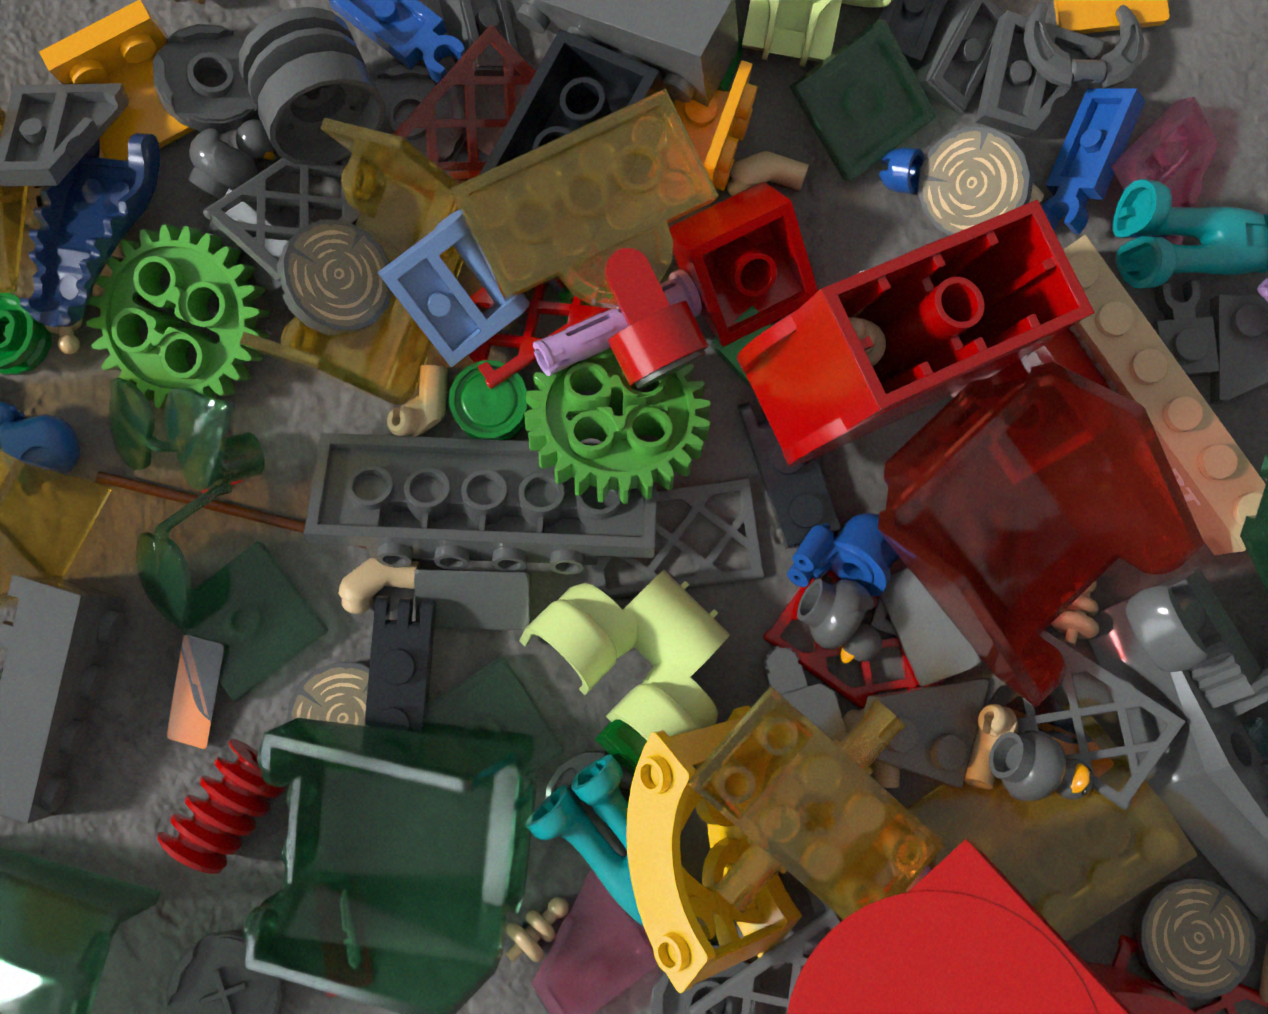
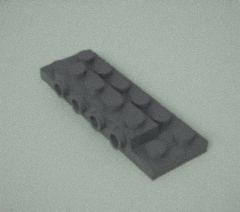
(465, 504)

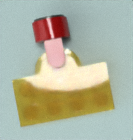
(599, 220)

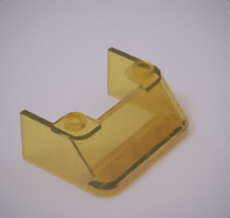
(399, 204)

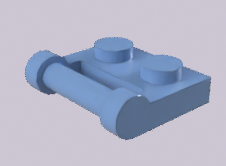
(438, 299)

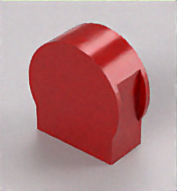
(946, 321)
(950, 947)

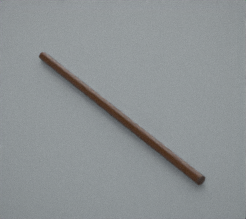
(214, 505)

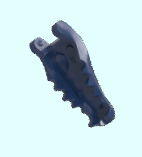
(83, 226)

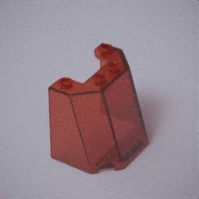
(1024, 504)

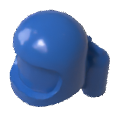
(39, 439)
(854, 554)

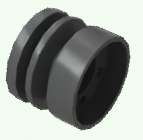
(307, 70)

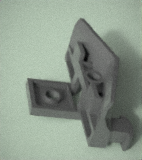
(1191, 659)

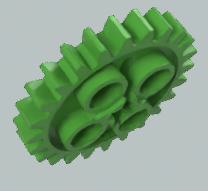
(196, 271)
(621, 458)

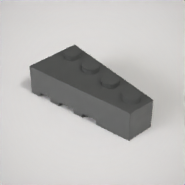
(681, 38)
(48, 686)

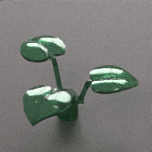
(207, 457)

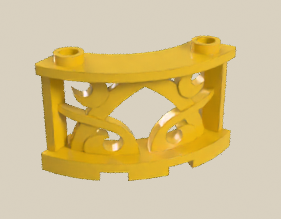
(672, 904)

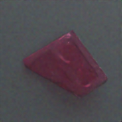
(1172, 152)
(593, 954)

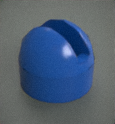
(902, 170)

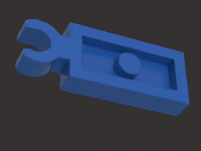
(404, 30)
(1089, 150)

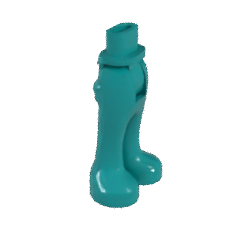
(1230, 237)
(564, 817)

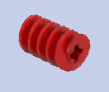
(223, 815)

